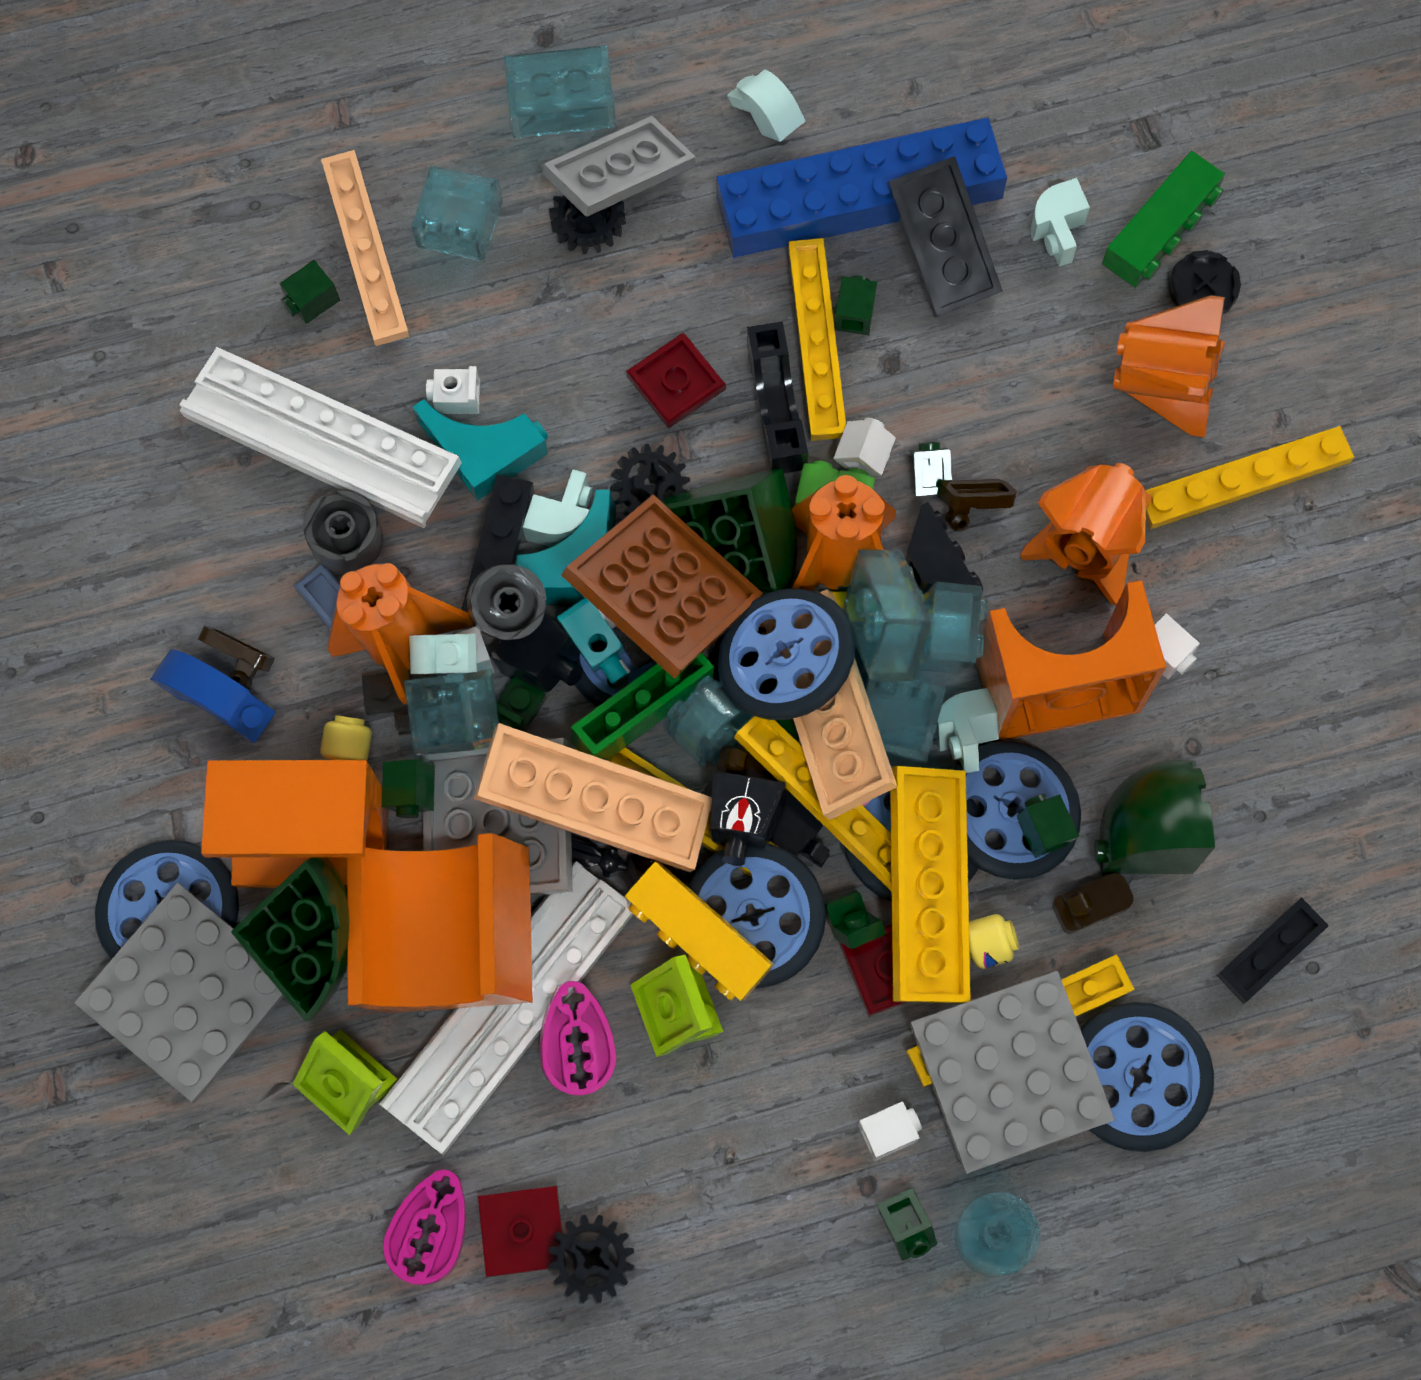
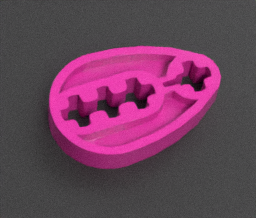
(597, 1044)
(446, 1243)

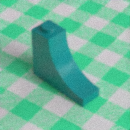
(485, 450)
(551, 563)

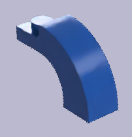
(214, 693)

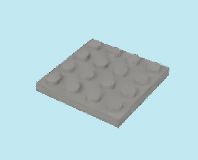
(461, 818)
(182, 993)
(1011, 1072)

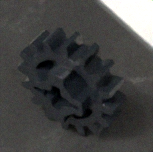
(584, 230)
(648, 468)
(575, 1247)

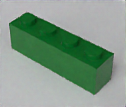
(1163, 220)
(636, 709)

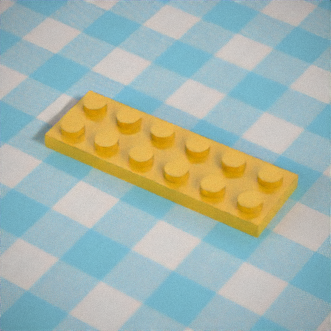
(929, 886)

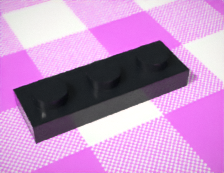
(1272, 950)

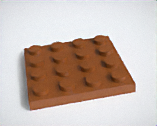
(662, 585)

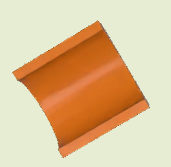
(1057, 691)
(287, 811)
(440, 927)

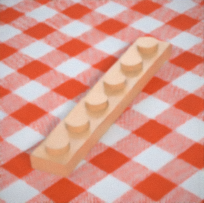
(365, 248)

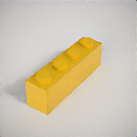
(699, 931)

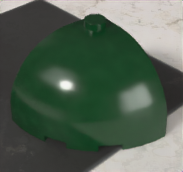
(747, 524)
(1157, 822)
(302, 935)

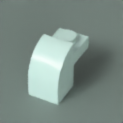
(769, 104)
(1056, 213)
(553, 521)
(443, 653)
(965, 723)

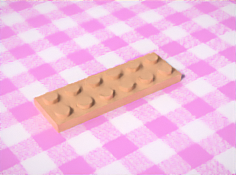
(841, 739)
(593, 798)

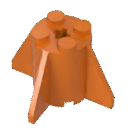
(1173, 361)
(838, 524)
(1094, 525)
(379, 613)

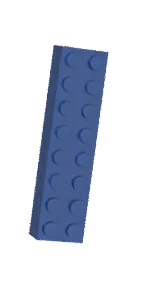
(848, 186)

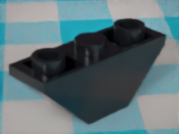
(934, 555)

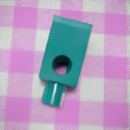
(587, 626)

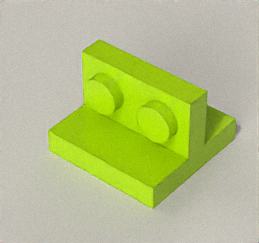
(675, 1006)
(342, 1079)

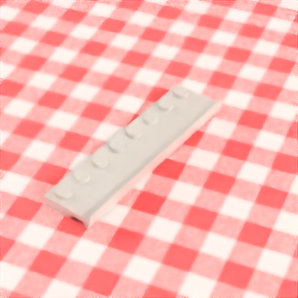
(320, 436)
(484, 1043)

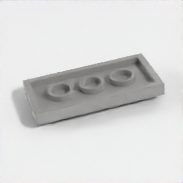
(618, 165)

